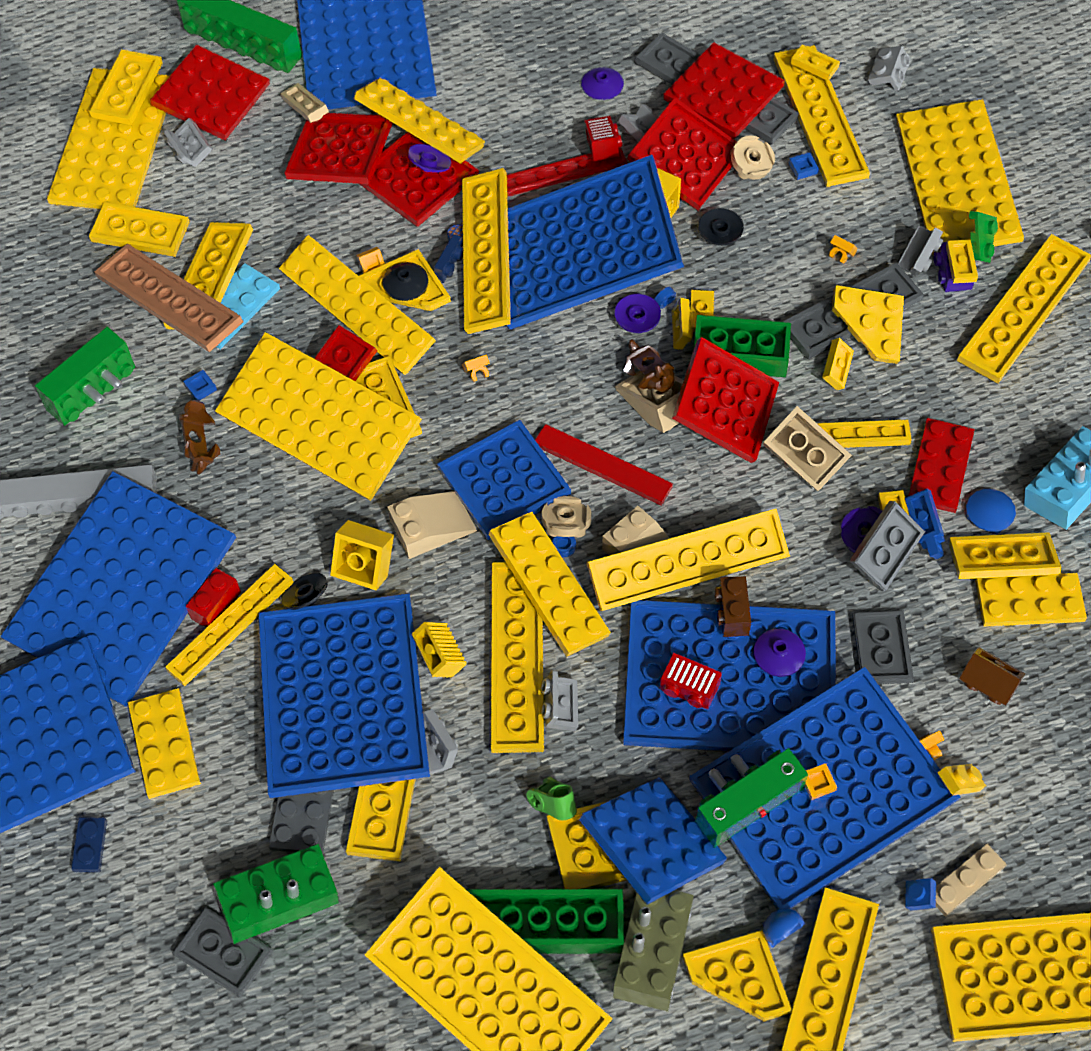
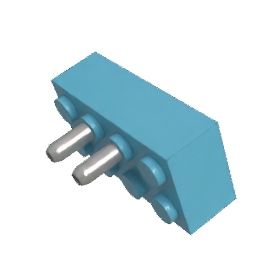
(1064, 484)

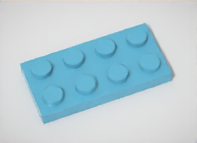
(247, 295)

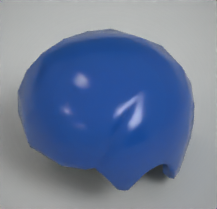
(781, 925)

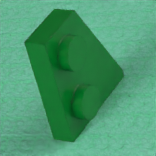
(983, 236)

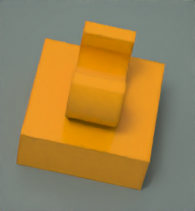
(843, 247)
(370, 259)
(476, 365)
(929, 742)
(819, 782)

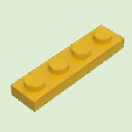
(869, 433)

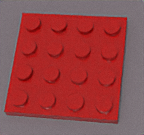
(725, 89)
(210, 92)
(339, 148)
(689, 149)
(409, 188)
(726, 400)

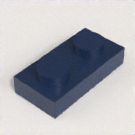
(446, 263)
(89, 845)

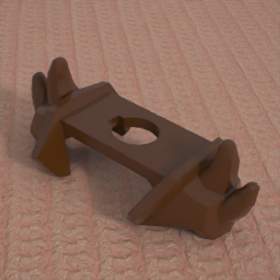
(657, 375)
(194, 419)

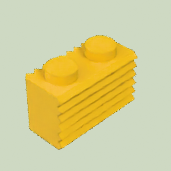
(439, 649)

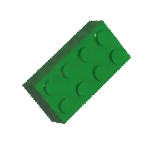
(756, 342)

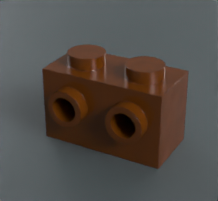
(734, 606)
(991, 677)

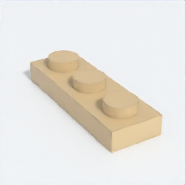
(304, 103)
(968, 879)

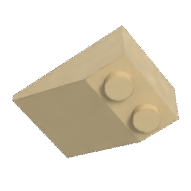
(651, 404)
(807, 449)
(429, 521)
(633, 532)

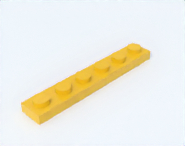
(229, 625)

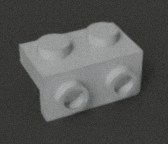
(890, 67)
(638, 123)
(189, 143)
(917, 253)
(560, 702)
(440, 745)

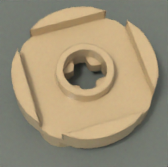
(744, 165)
(557, 525)

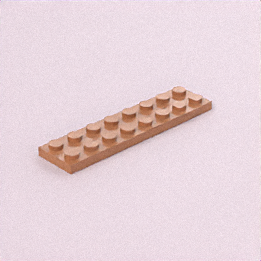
(169, 297)

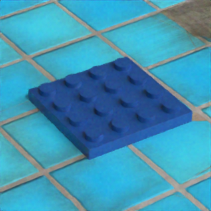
(503, 477)
(652, 840)

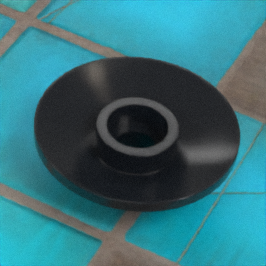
(723, 220)
(405, 288)
(304, 591)

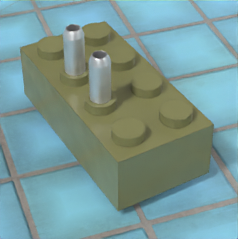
(653, 950)

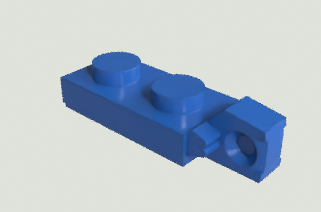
(924, 513)

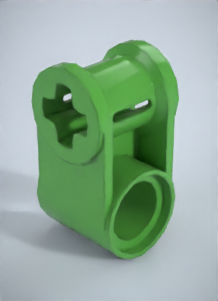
(553, 799)

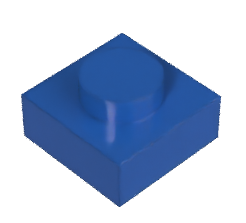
(803, 166)
(200, 385)
(920, 894)

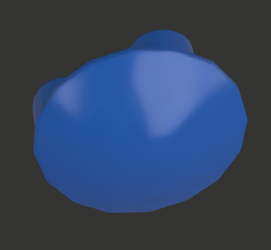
(990, 510)

